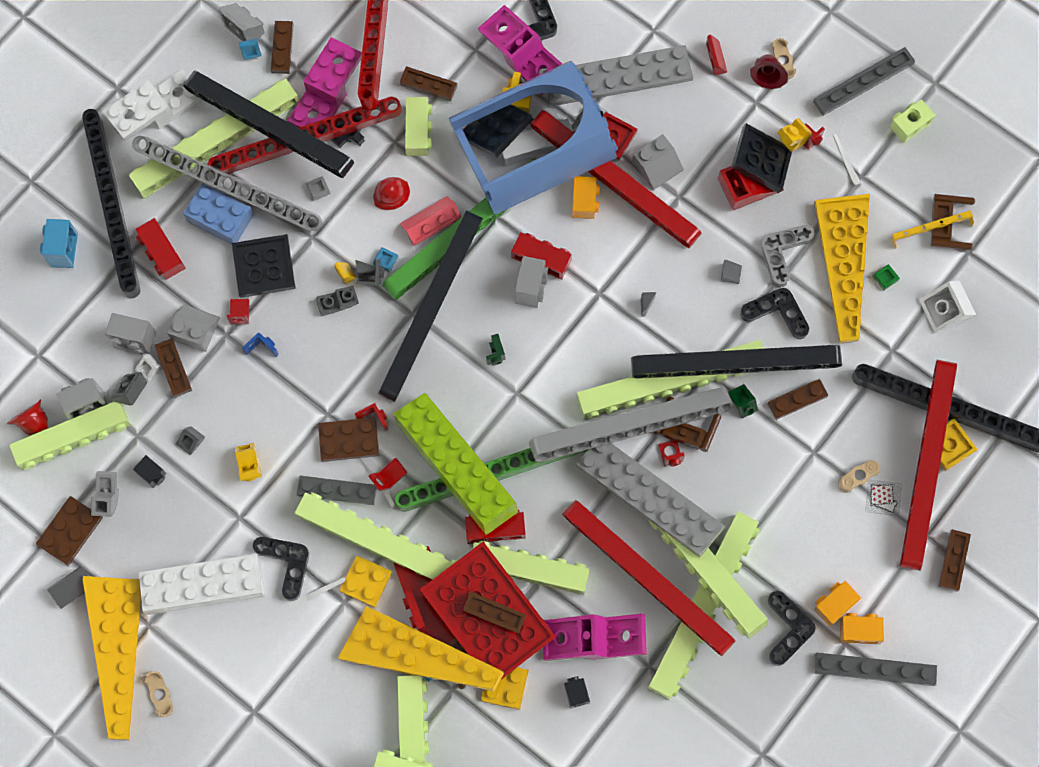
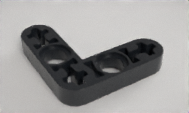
(540, 26)
(782, 306)
(294, 562)
(794, 624)

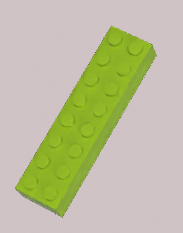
(456, 463)

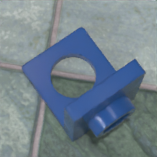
(267, 342)

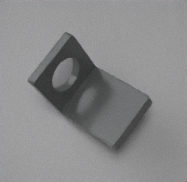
(379, 273)

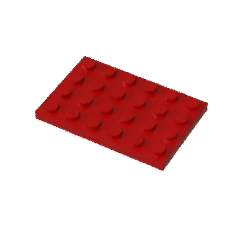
(485, 641)

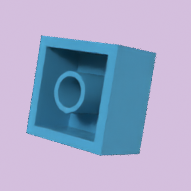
(59, 243)

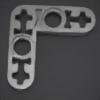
(776, 250)

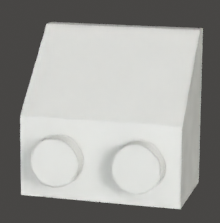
(947, 306)

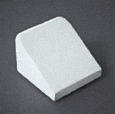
(148, 366)

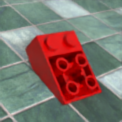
(741, 189)

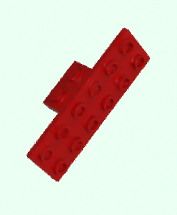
(423, 615)

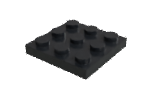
(497, 130)
(762, 158)
(263, 265)

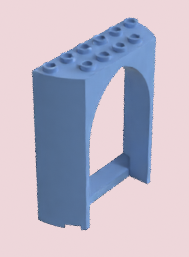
(582, 152)

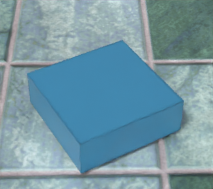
(250, 49)
(388, 259)

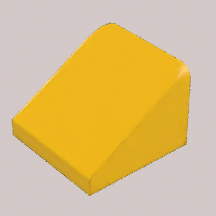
(345, 272)

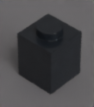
(150, 471)
(576, 692)

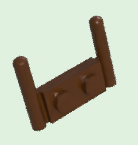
(944, 208)
(691, 435)

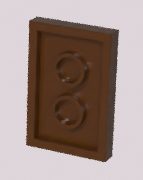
(348, 439)
(68, 531)

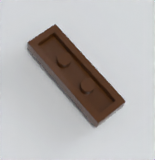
(282, 47)
(428, 83)
(173, 367)
(797, 399)
(954, 560)
(494, 612)

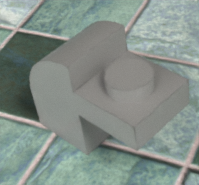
(106, 496)

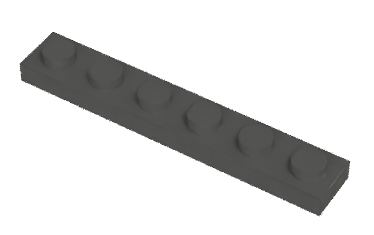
(864, 81)
(876, 669)

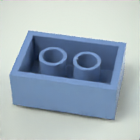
(218, 214)

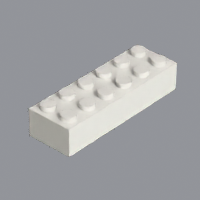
(201, 584)

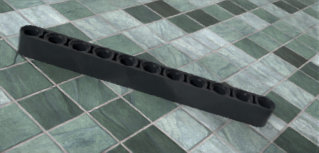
(269, 124)
(115, 209)
(430, 306)
(736, 361)
(962, 406)

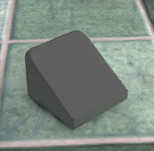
(365, 270)
(731, 272)
(646, 301)
(190, 440)

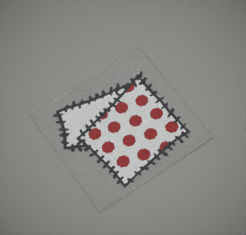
(883, 497)

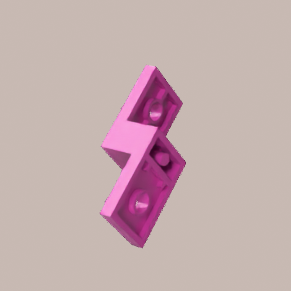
(518, 44)
(326, 84)
(596, 637)

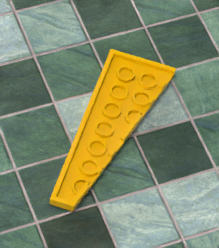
(843, 241)
(114, 626)
(397, 647)

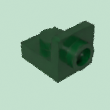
(496, 347)
(743, 400)

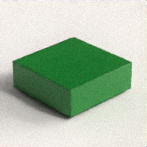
(886, 277)

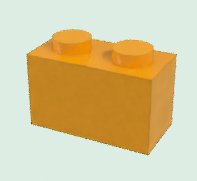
(584, 197)
(836, 603)
(862, 629)

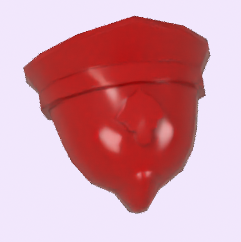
(391, 193)
(31, 420)

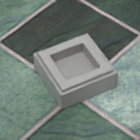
(318, 188)

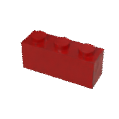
(159, 249)
(555, 258)
(509, 530)

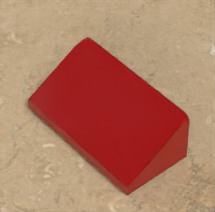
(716, 55)

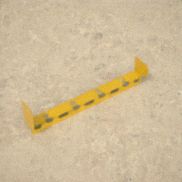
(932, 225)

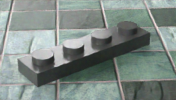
(337, 490)

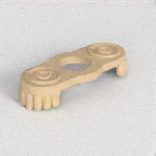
(780, 49)
(849, 482)
(155, 681)

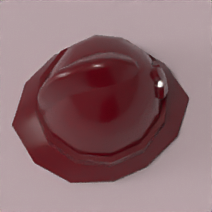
(769, 72)

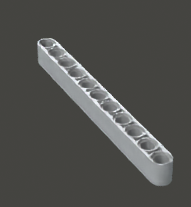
(218, 182)
(630, 424)

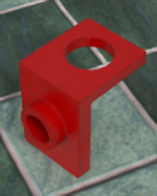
(816, 137)
(239, 311)
(369, 410)
(672, 460)
(388, 475)

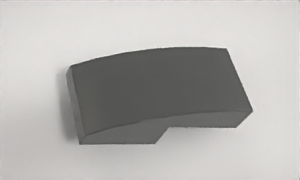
(337, 301)

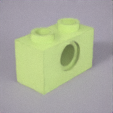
(906, 129)

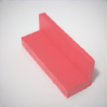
(431, 220)

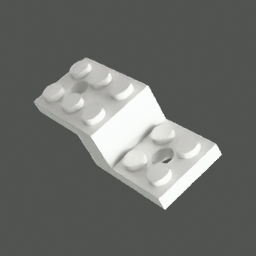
(151, 105)

